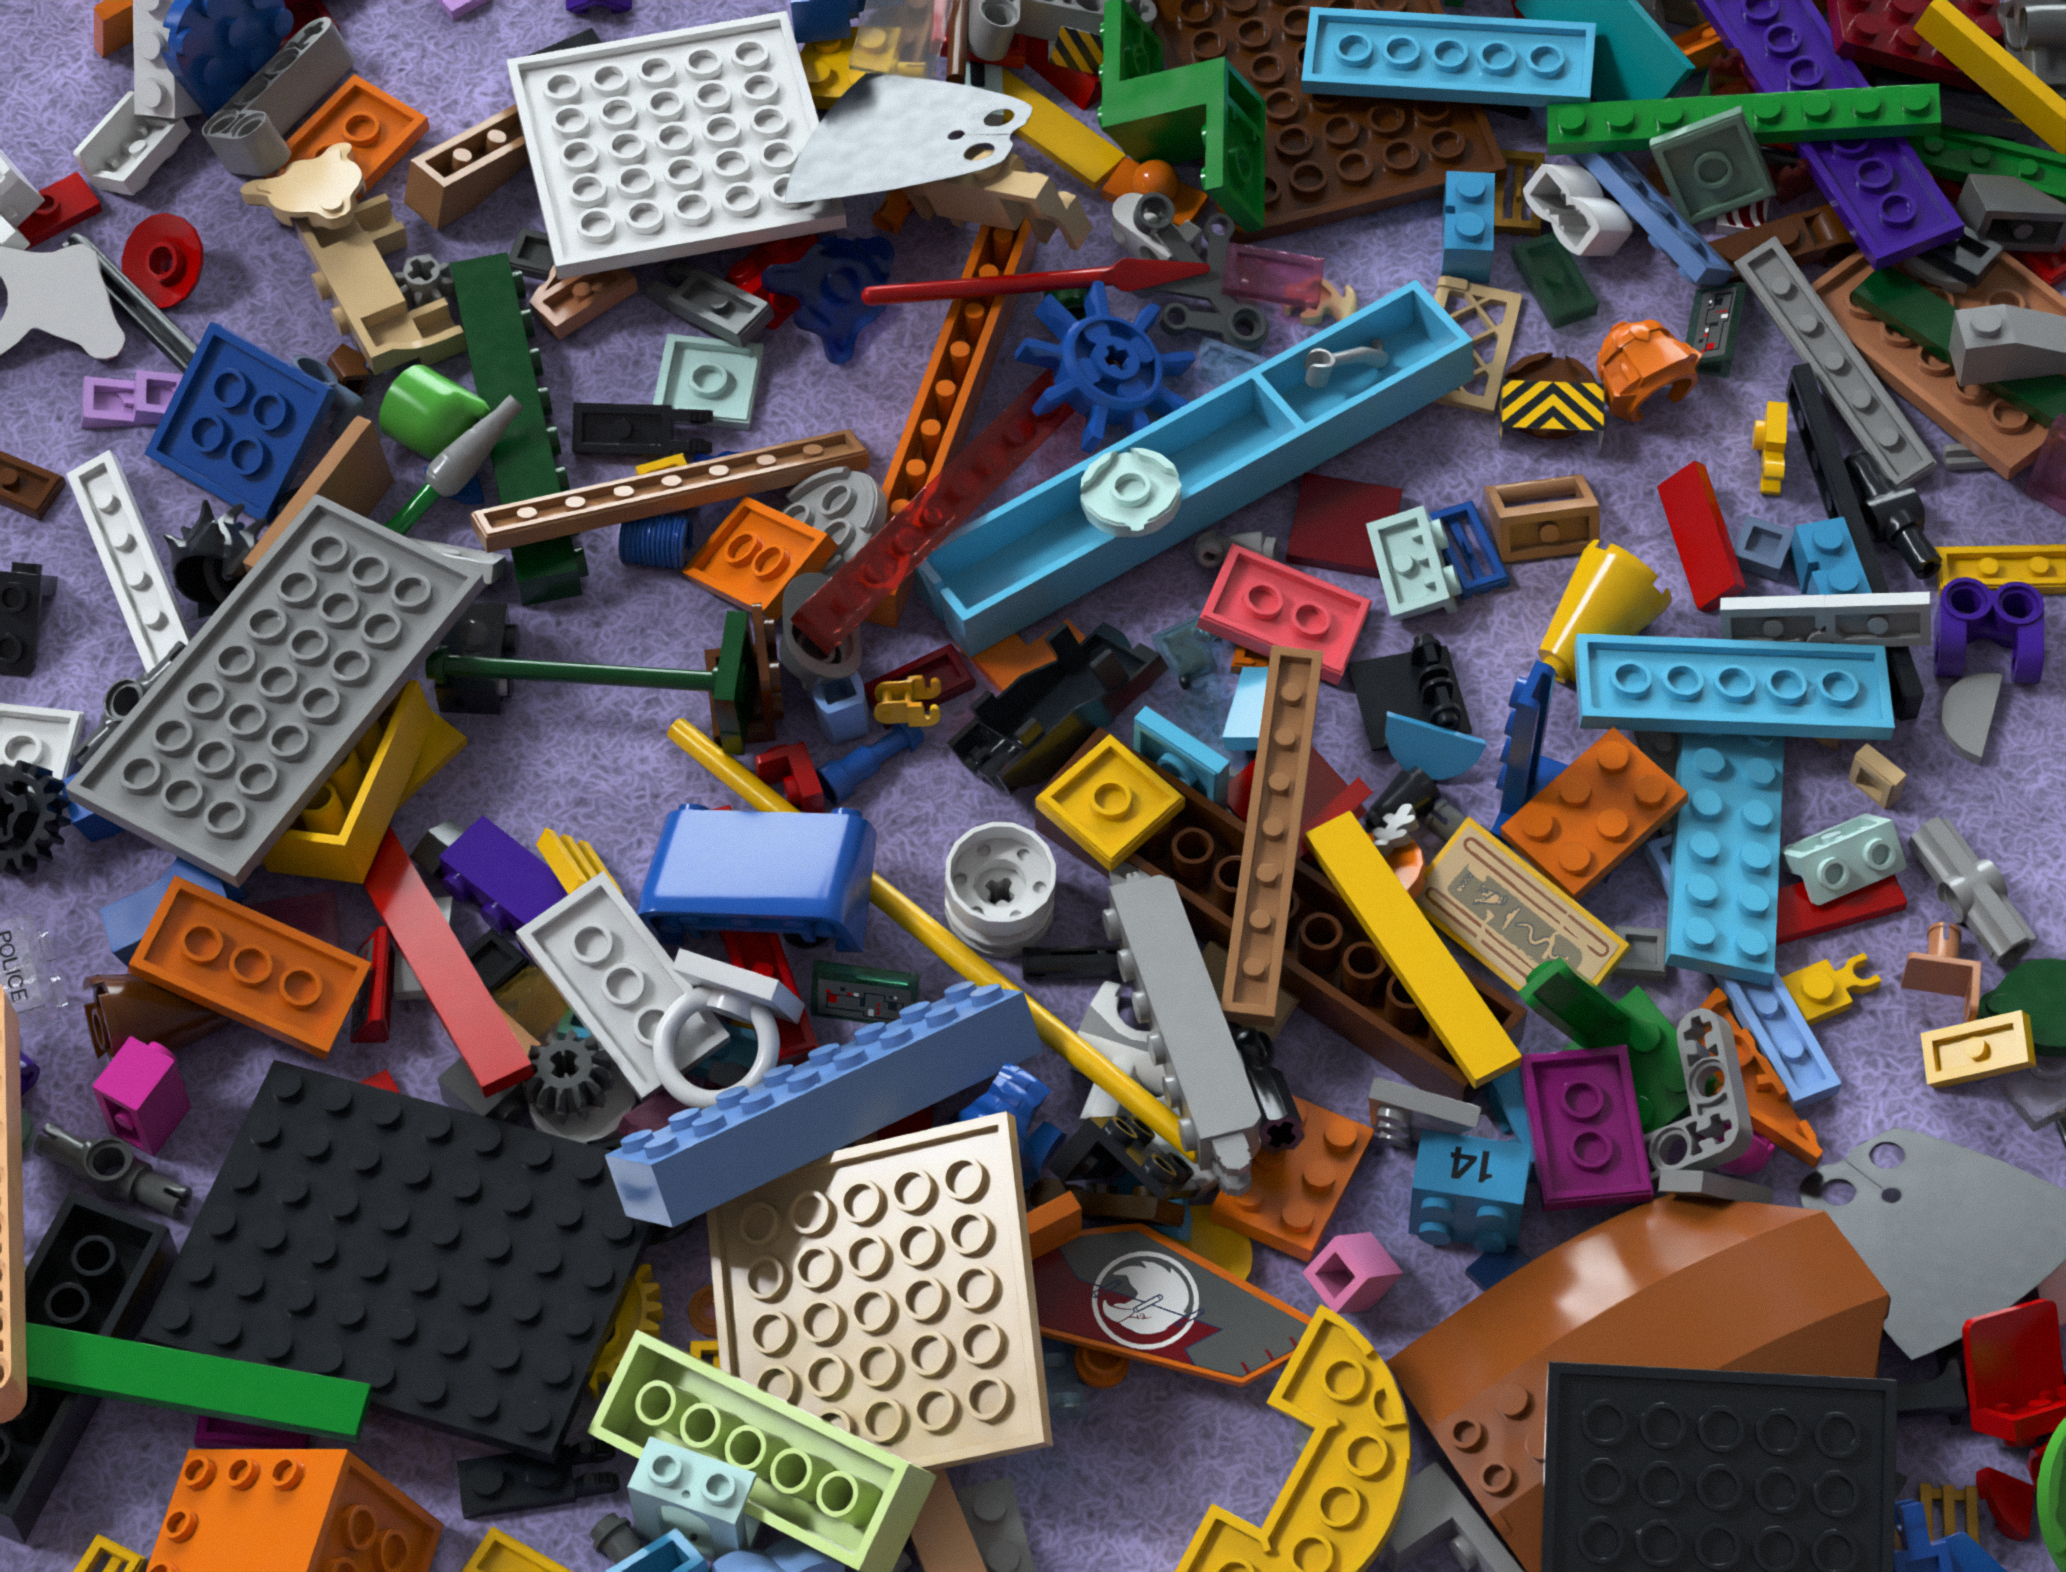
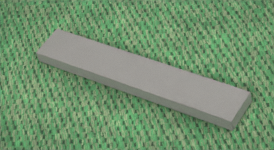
(1835, 364)

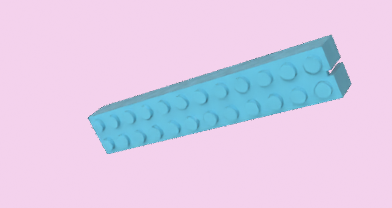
(1227, 454)

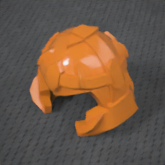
(1640, 361)

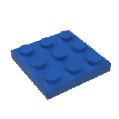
(240, 422)

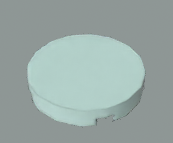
(1131, 492)

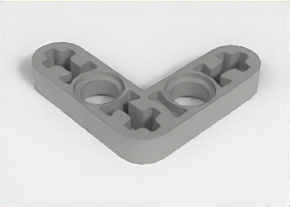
(1708, 1113)

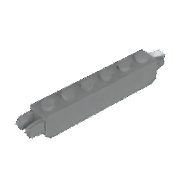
(1185, 1025)

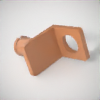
(1943, 971)

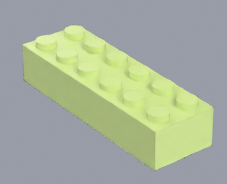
(810, 1473)

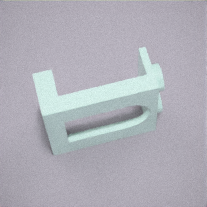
(696, 1496)

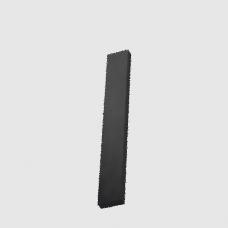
(1840, 501)

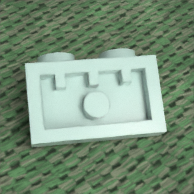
(1412, 563)
(1845, 857)

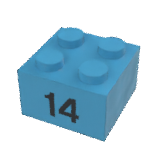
(1468, 1190)

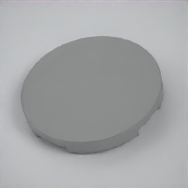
(844, 506)

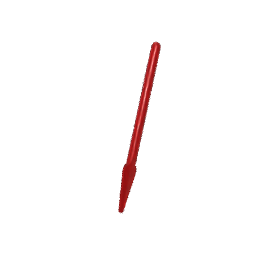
(1124, 274)

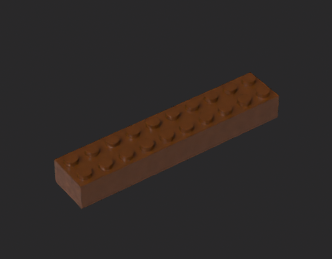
(1326, 950)

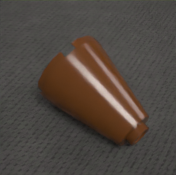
(145, 1011)

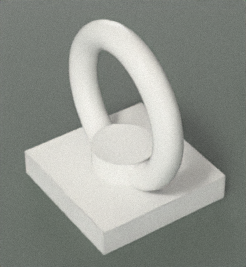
(733, 994)

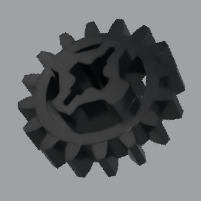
(27, 818)

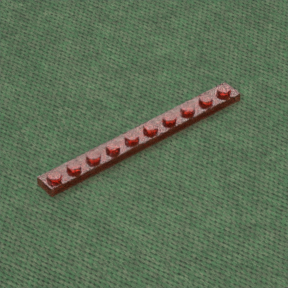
(929, 518)

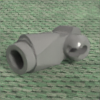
(1212, 549)

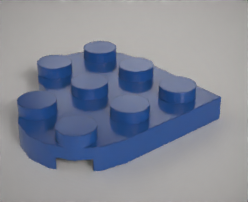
(222, 45)

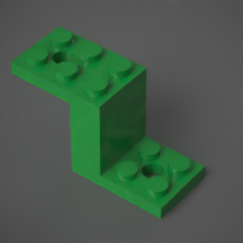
(1183, 114)

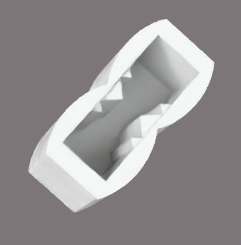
(1577, 209)

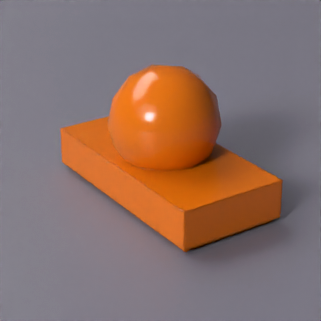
(1156, 177)

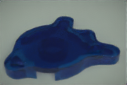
(830, 288)

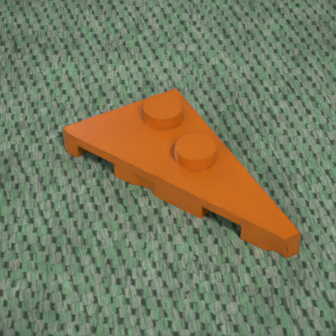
(1765, 1092)

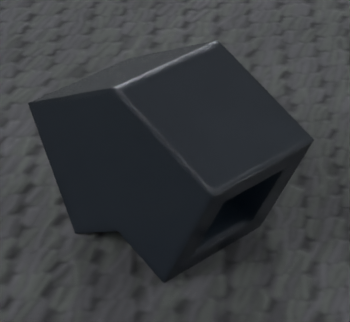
(434, 844)

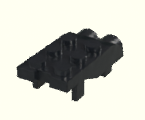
(1054, 708)

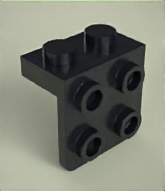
(20, 615)

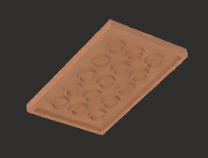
(1971, 413)

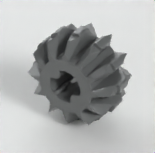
(569, 1093)

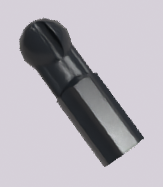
(1280, 1119)

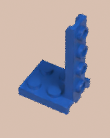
(1524, 766)

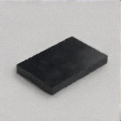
(1958, 106)

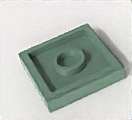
(1713, 166)

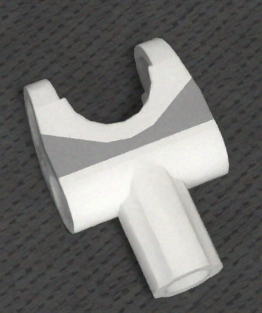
(1120, 1045)

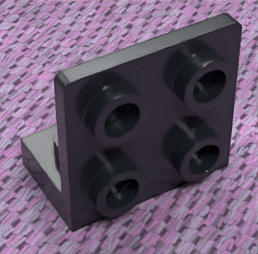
(1109, 1142)

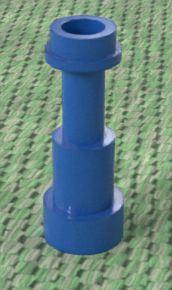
(842, 776)

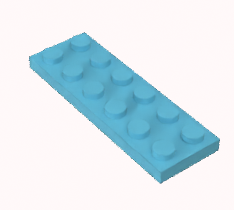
(1448, 57)
(1733, 687)
(1726, 856)

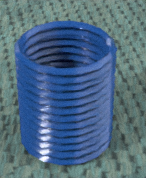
(656, 541)

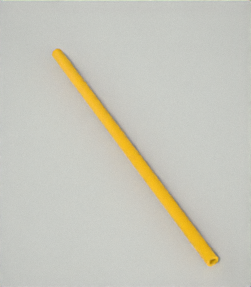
(948, 947)

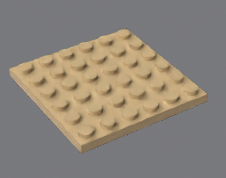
(892, 1294)

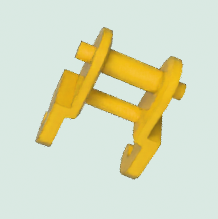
(898, 702)

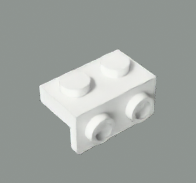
(128, 147)

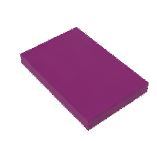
(1585, 1128)

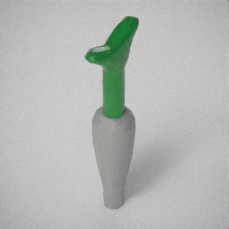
(456, 464)

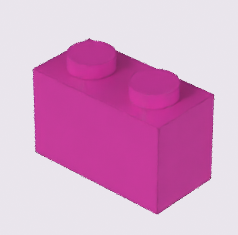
(142, 1095)

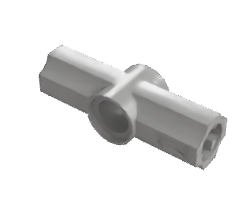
(1972, 891)

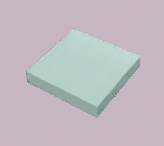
(711, 377)

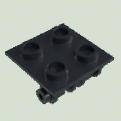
(1411, 685)

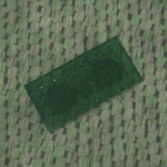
(1554, 280)

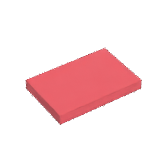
(1273, 604)

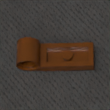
(1804, 235)

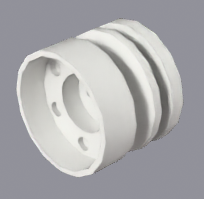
(995, 864)

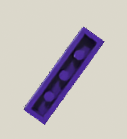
(499, 877)

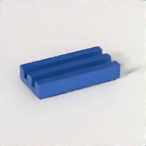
(1481, 583)

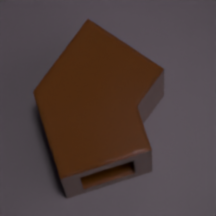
(349, 368)

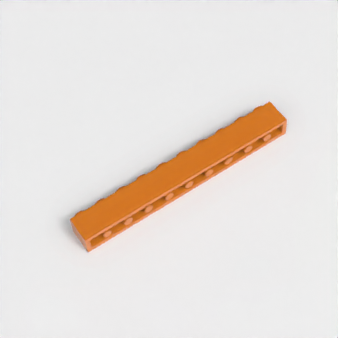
(954, 383)

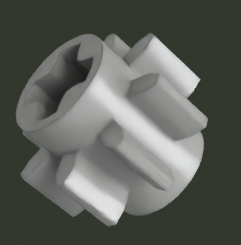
(424, 280)

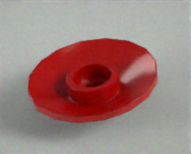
(149, 257)

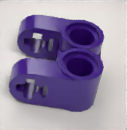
(1990, 619)

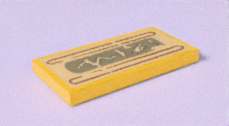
(1512, 912)

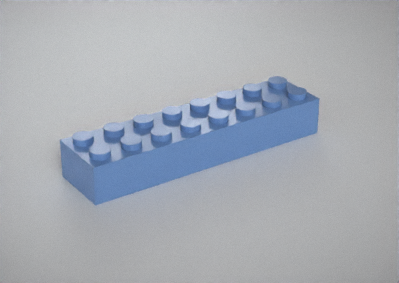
(821, 1103)

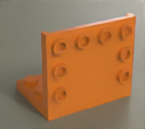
(290, 1516)

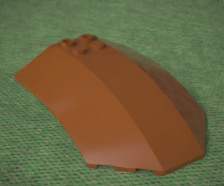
(1647, 1288)

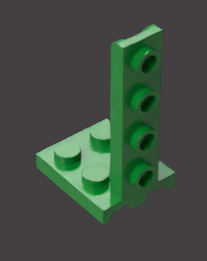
(1596, 1020)

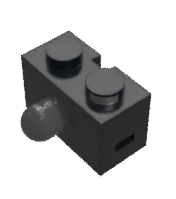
(479, 632)

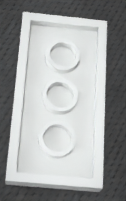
(617, 981)

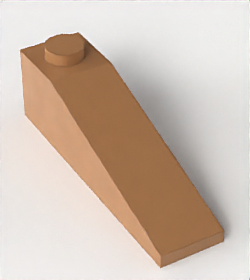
(466, 169)

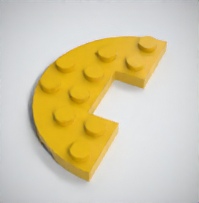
(1348, 1477)

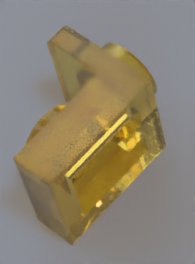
(531, 1001)

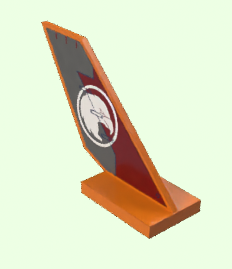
(1153, 1300)

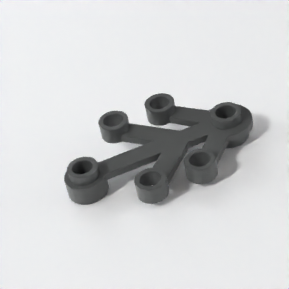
(1202, 286)

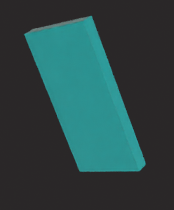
(1630, 49)

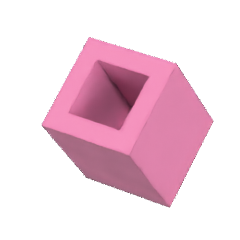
(1352, 1272)

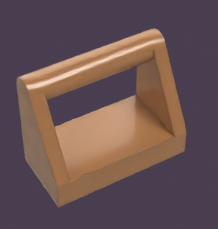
(1543, 527)

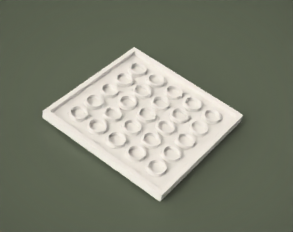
(669, 143)

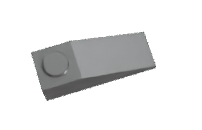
(2006, 344)

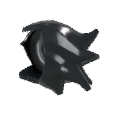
(211, 556)

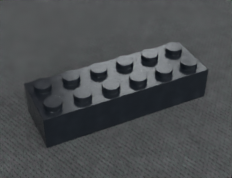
(89, 1276)

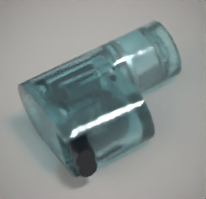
(1186, 650)

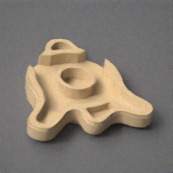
(313, 189)

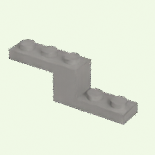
(1429, 1515)

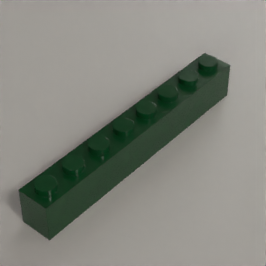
(524, 454)

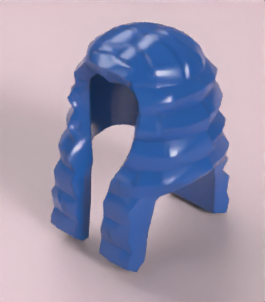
(1021, 1096)

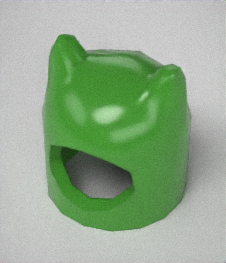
(428, 411)

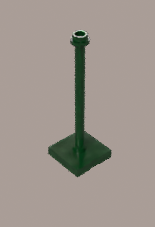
(729, 682)

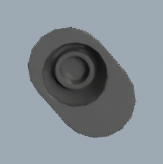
(800, 653)

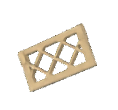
(1478, 297)

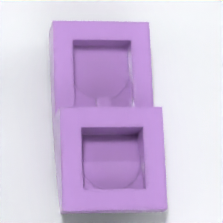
(127, 402)

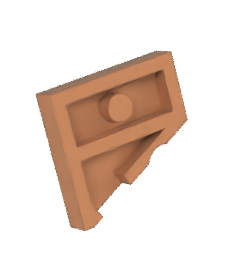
(576, 300)

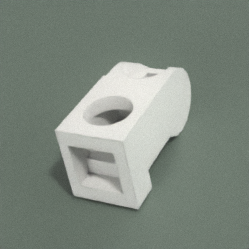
(1140, 244)

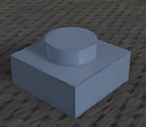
(1763, 547)

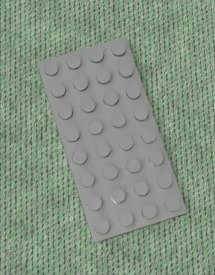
(275, 689)

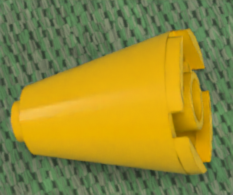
(1605, 596)

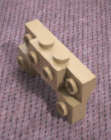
(1002, 199)
(366, 295)

